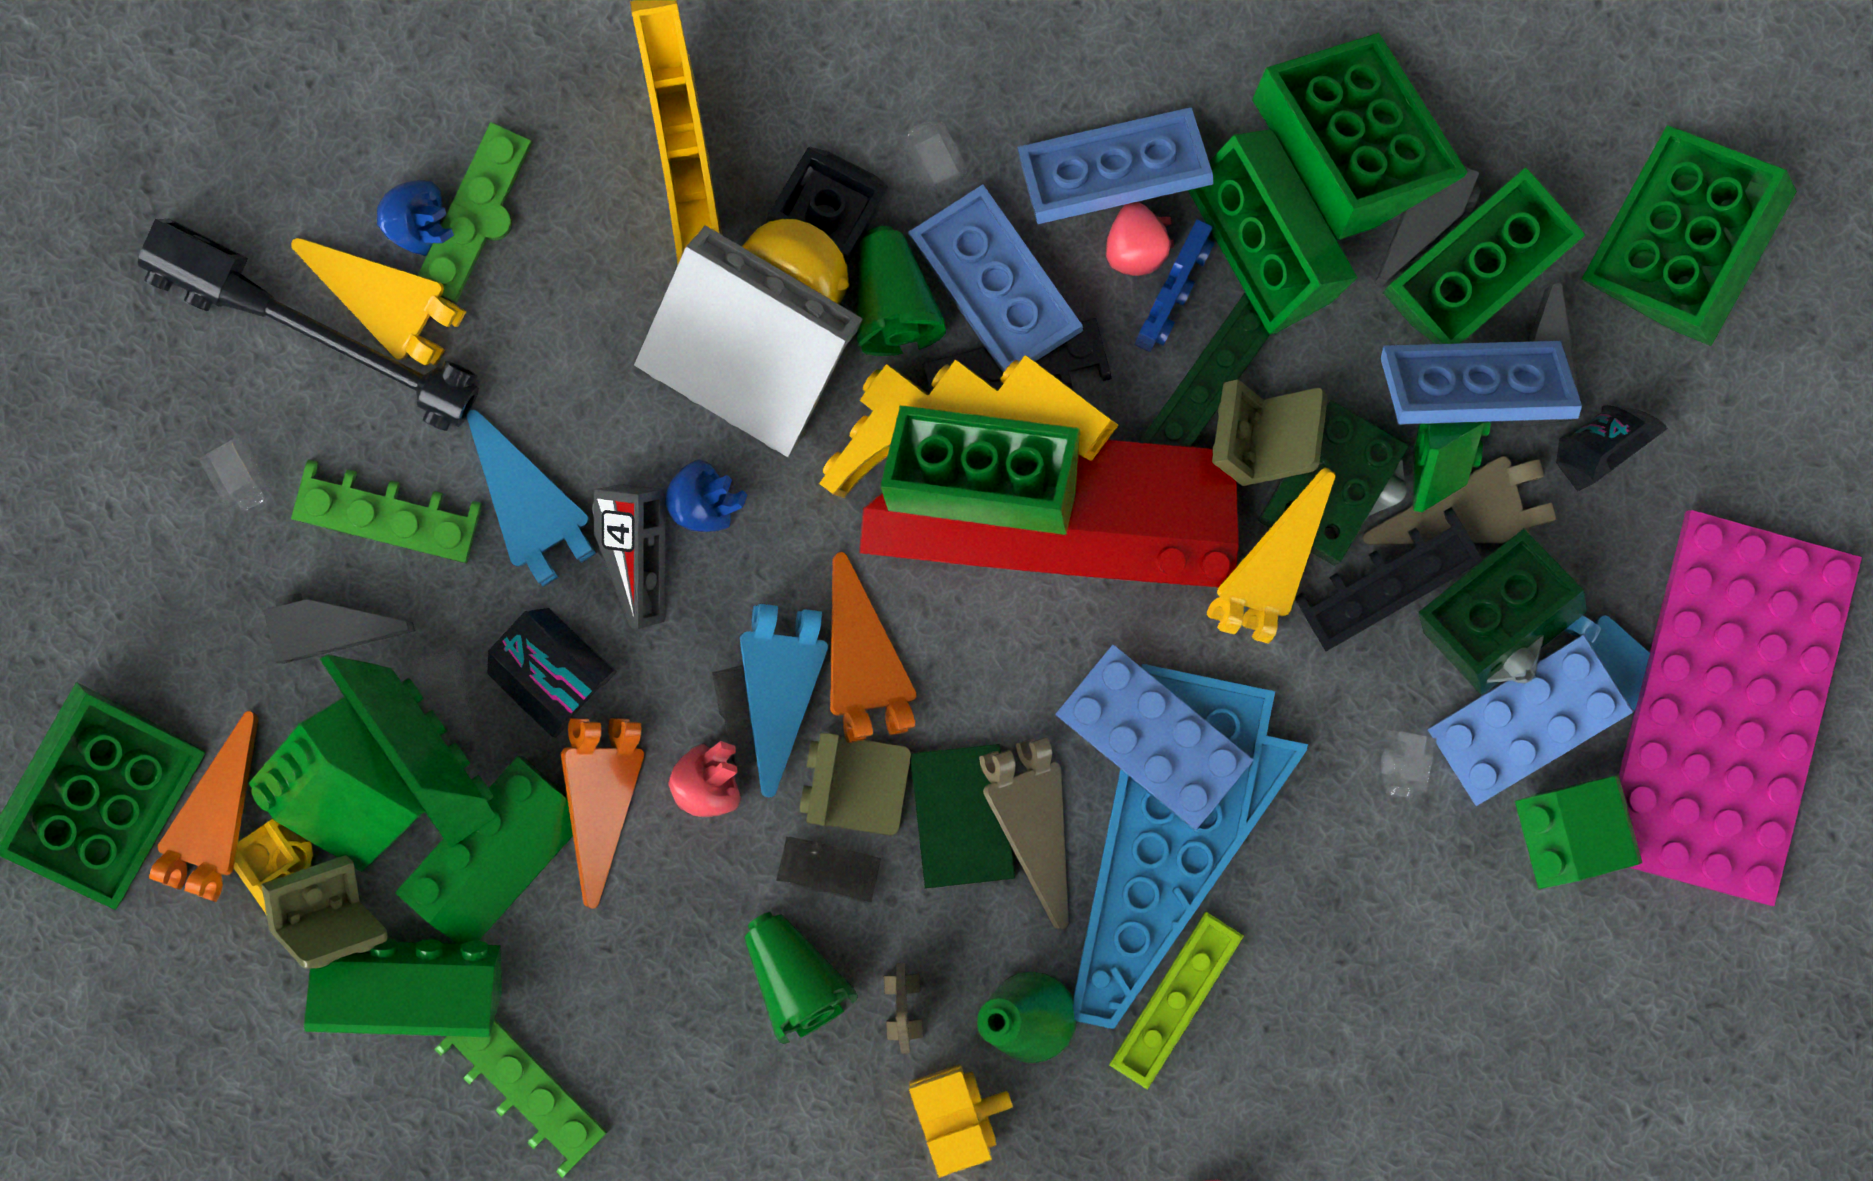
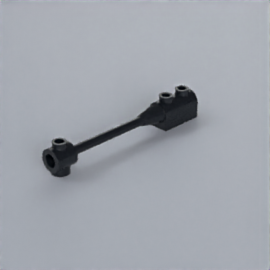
(214, 277)

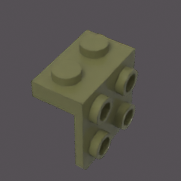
(1268, 436)
(856, 784)
(320, 914)

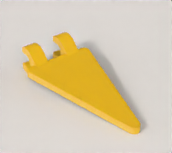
(384, 299)
(1273, 568)

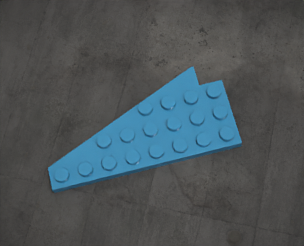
(1159, 866)

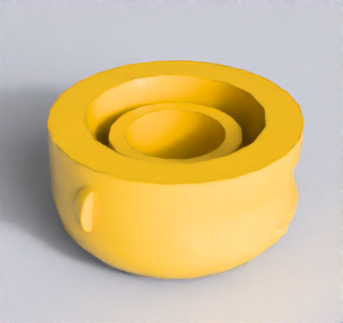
(803, 254)

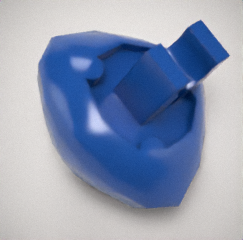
(412, 216)
(701, 498)

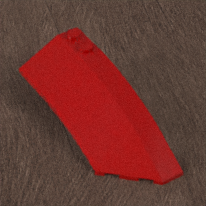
(1134, 517)

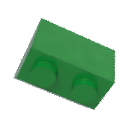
(1444, 459)
(1578, 832)

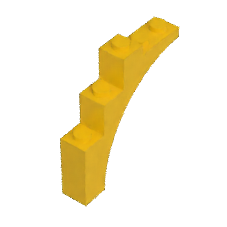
(676, 119)
(1026, 395)

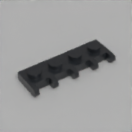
(1076, 354)
(1391, 584)

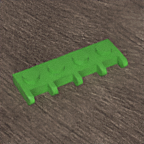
(385, 517)
(531, 1091)

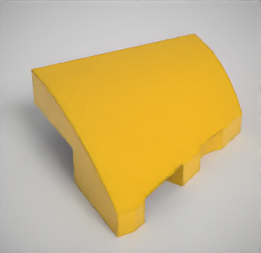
(286, 852)

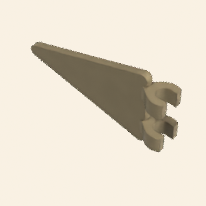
(1485, 506)
(1032, 818)
(902, 1028)

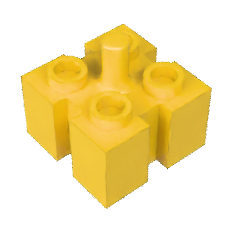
(956, 1118)

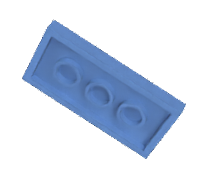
(1115, 165)
(995, 280)
(1480, 382)
(1530, 723)
(1154, 737)

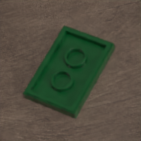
(955, 822)

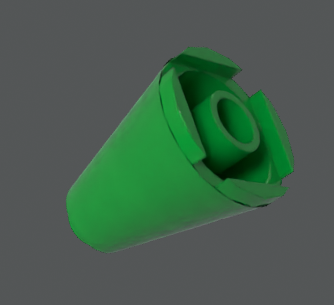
(893, 297)
(794, 978)
(1028, 1017)

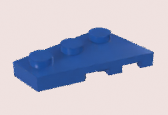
(1176, 288)

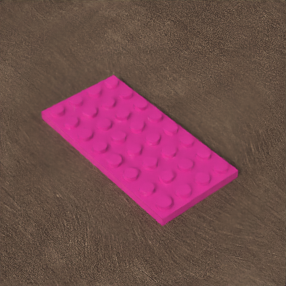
(1733, 704)

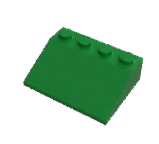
(1356, 133)
(1690, 233)
(415, 746)
(337, 787)
(95, 796)

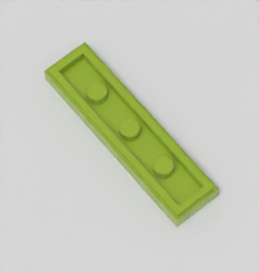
(1176, 1000)

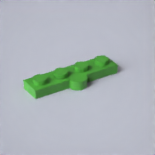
(477, 210)

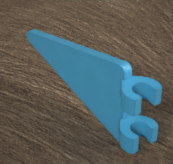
(527, 503)
(1618, 651)
(779, 685)

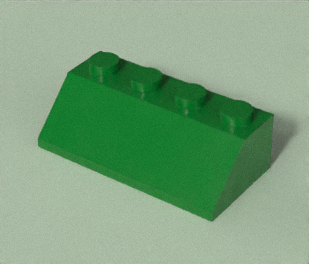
(1272, 231)
(1484, 261)
(982, 469)
(481, 876)
(408, 990)

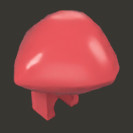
(1138, 241)
(705, 781)

